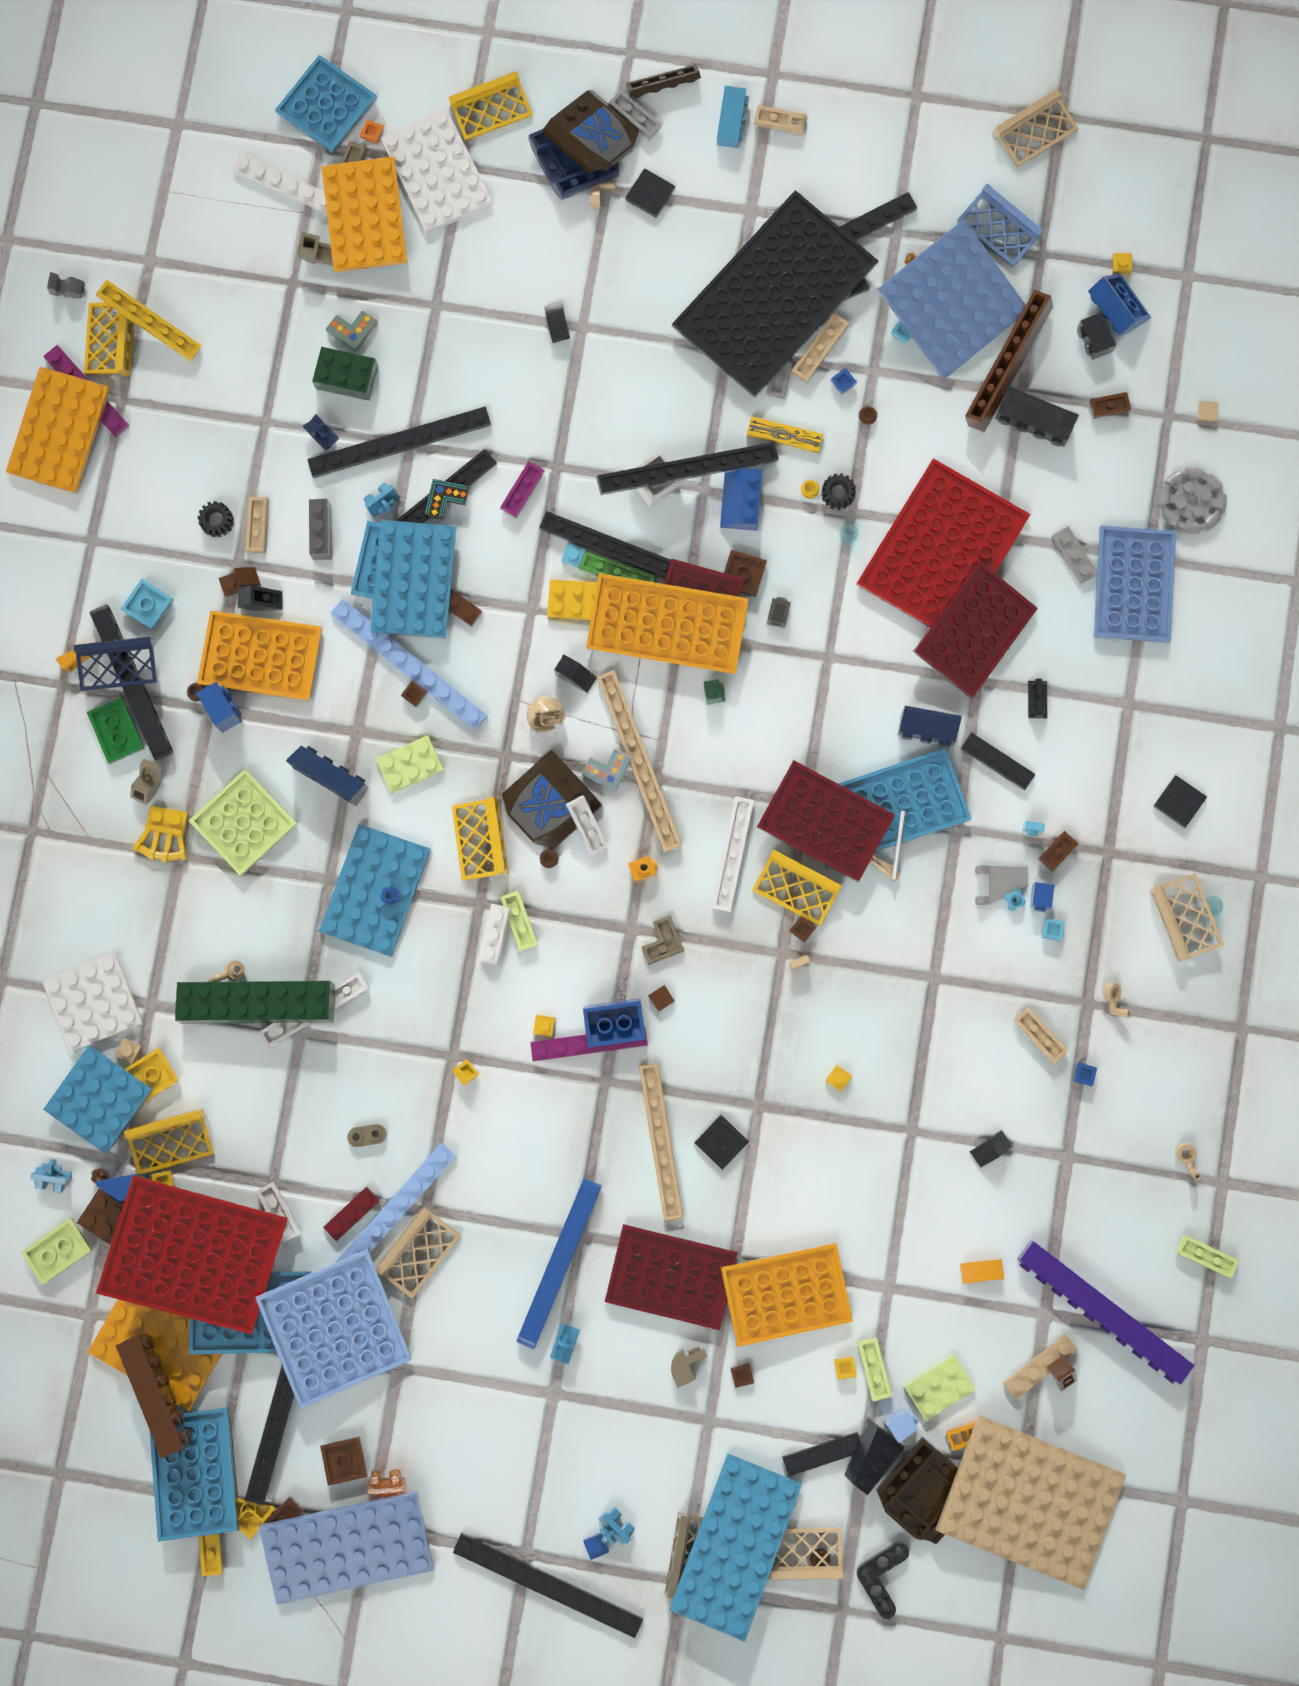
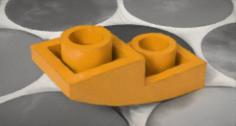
(982, 1271)

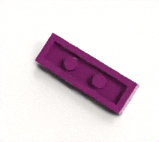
(522, 489)

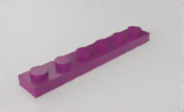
(62, 363)
(575, 1046)

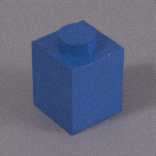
(1041, 896)

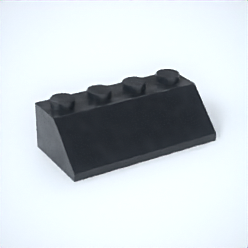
(1036, 417)

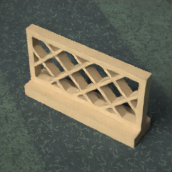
(1027, 115)
(1171, 925)
(405, 1240)
(807, 1571)

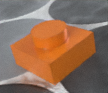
(372, 131)

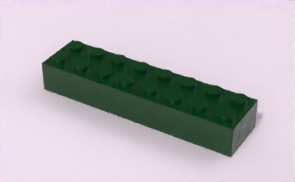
(255, 1002)

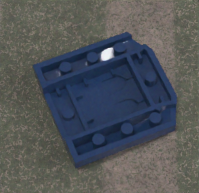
(562, 171)

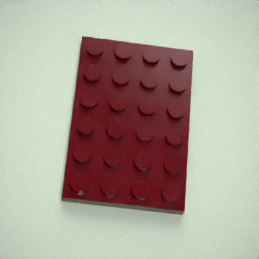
(975, 629)
(825, 821)
(669, 1277)

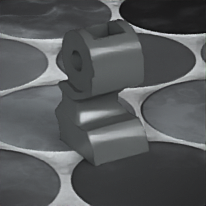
(69, 287)

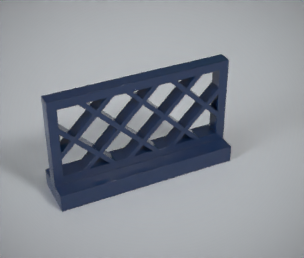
(119, 647)

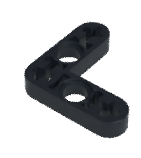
(877, 1571)

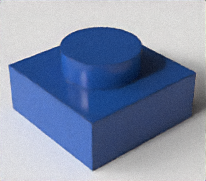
(843, 381)
(1085, 1074)
(595, 1546)

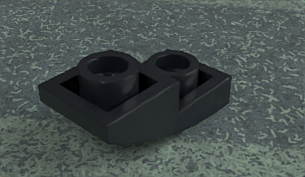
(557, 322)

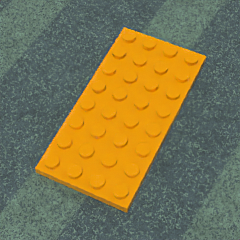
(667, 623)

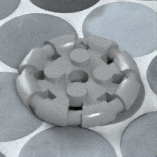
(1193, 489)

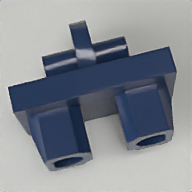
(321, 432)

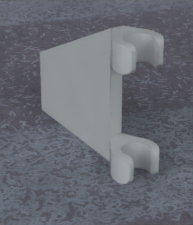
(1001, 881)

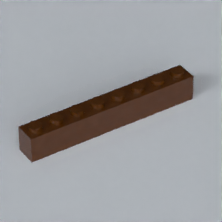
(1009, 360)

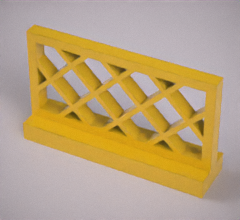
(484, 91)
(124, 342)
(496, 840)
(804, 872)
(161, 1126)

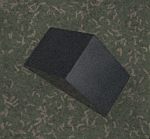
(991, 1149)

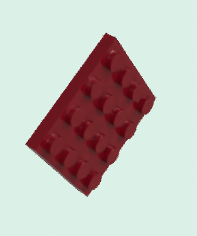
(701, 578)

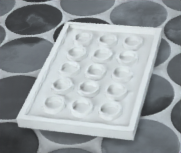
(436, 171)

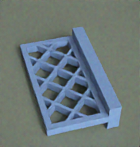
(1012, 214)

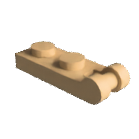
(780, 120)

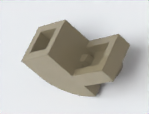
(314, 251)
(147, 782)
(681, 1368)

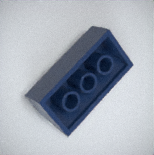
(328, 775)

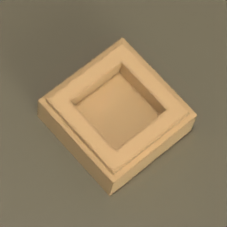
(1207, 411)
(799, 962)

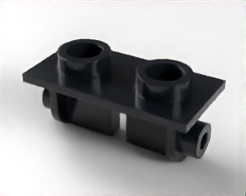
(1037, 699)

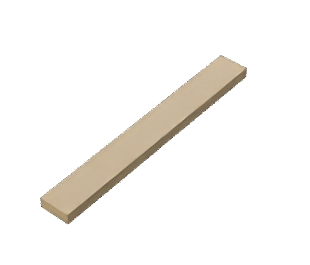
(661, 1142)

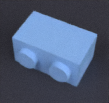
(902, 1424)

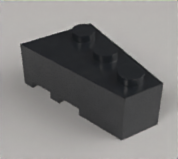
(873, 1457)

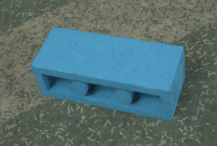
(732, 117)

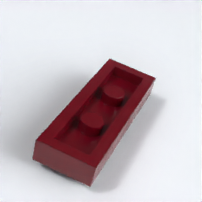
(351, 1214)

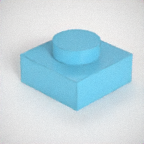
(901, 333)
(573, 555)
(1033, 828)
(1053, 929)

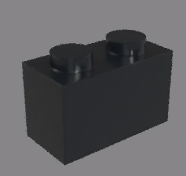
(1096, 336)

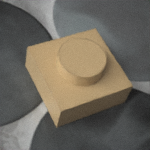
(128, 1050)

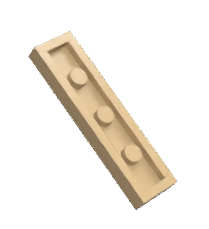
(820, 348)
(1037, 1368)

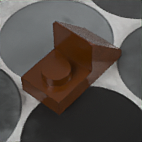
(241, 578)
(1062, 1373)

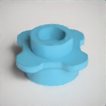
(1020, 901)

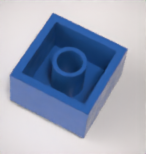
(219, 707)

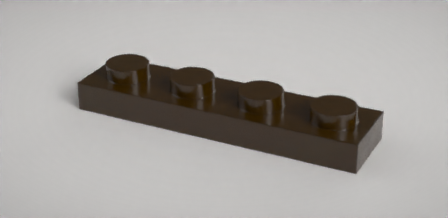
(661, 81)

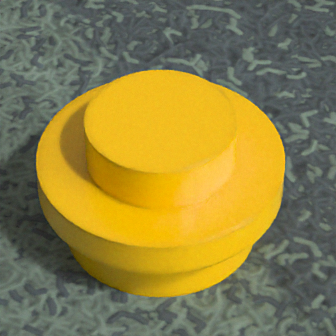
(810, 489)

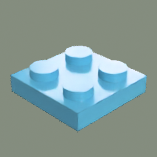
(147, 604)

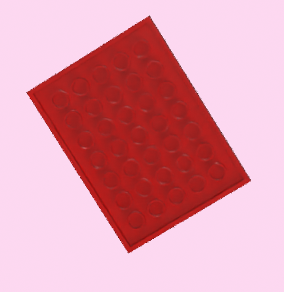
(939, 541)
(191, 1254)

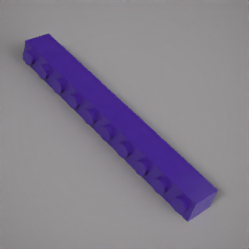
(1105, 1312)

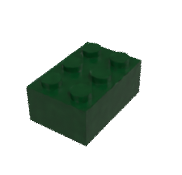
(345, 373)

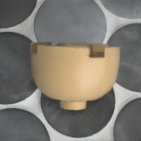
(545, 713)

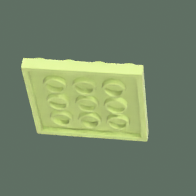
(243, 822)

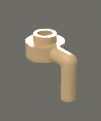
(595, 197)
(229, 973)
(1112, 994)
(1188, 1158)

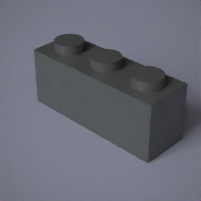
(320, 529)

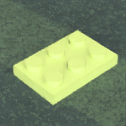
(409, 764)
(56, 1251)
(939, 1387)

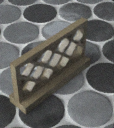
(679, 1550)

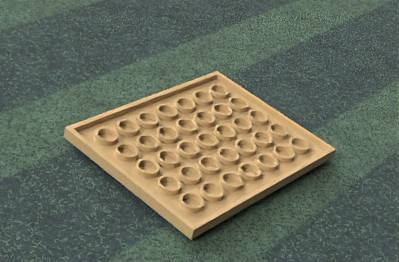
(1031, 1502)

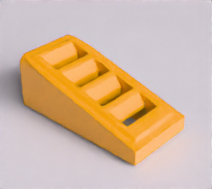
(69, 662)
(954, 1446)

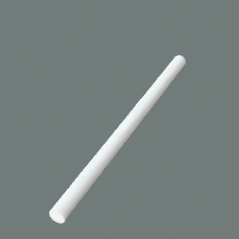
(898, 845)

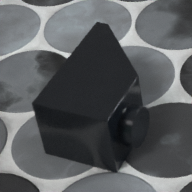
(259, 598)
(575, 673)

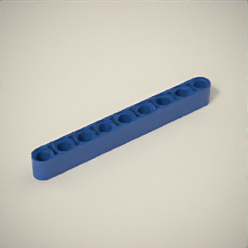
(558, 1263)

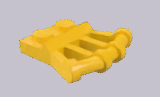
(166, 822)

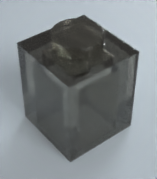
(778, 612)

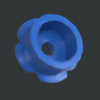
(390, 901)

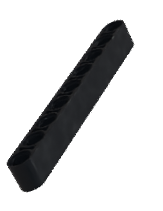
(136, 694)

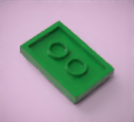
(115, 730)

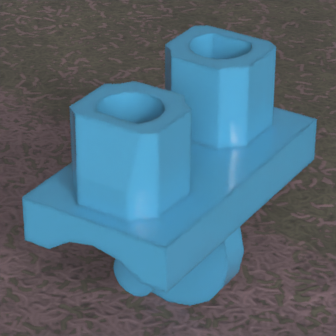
(383, 501)
(50, 1173)
(565, 1343)
(622, 1533)

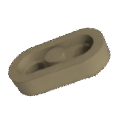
(366, 1135)

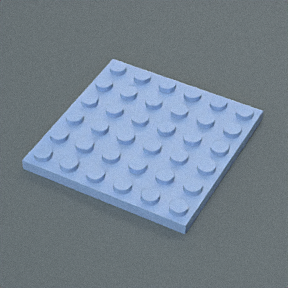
(333, 1328)

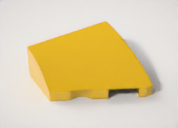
(252, 1516)

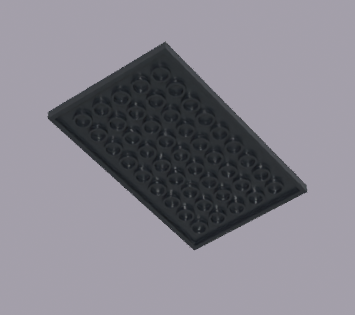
(775, 293)

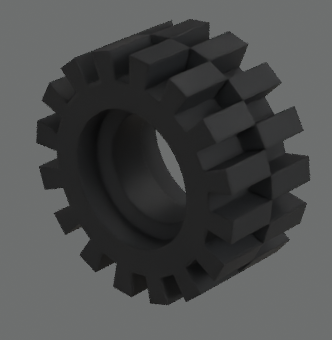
(842, 481)
(223, 526)

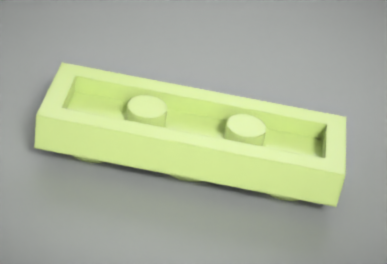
(519, 921)
(1207, 1256)
(874, 1369)

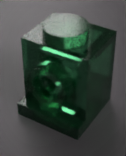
(714, 691)

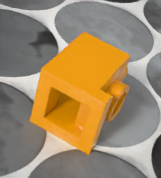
(639, 875)

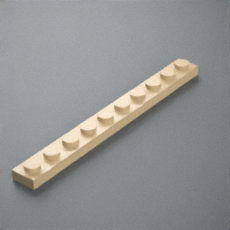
(639, 762)

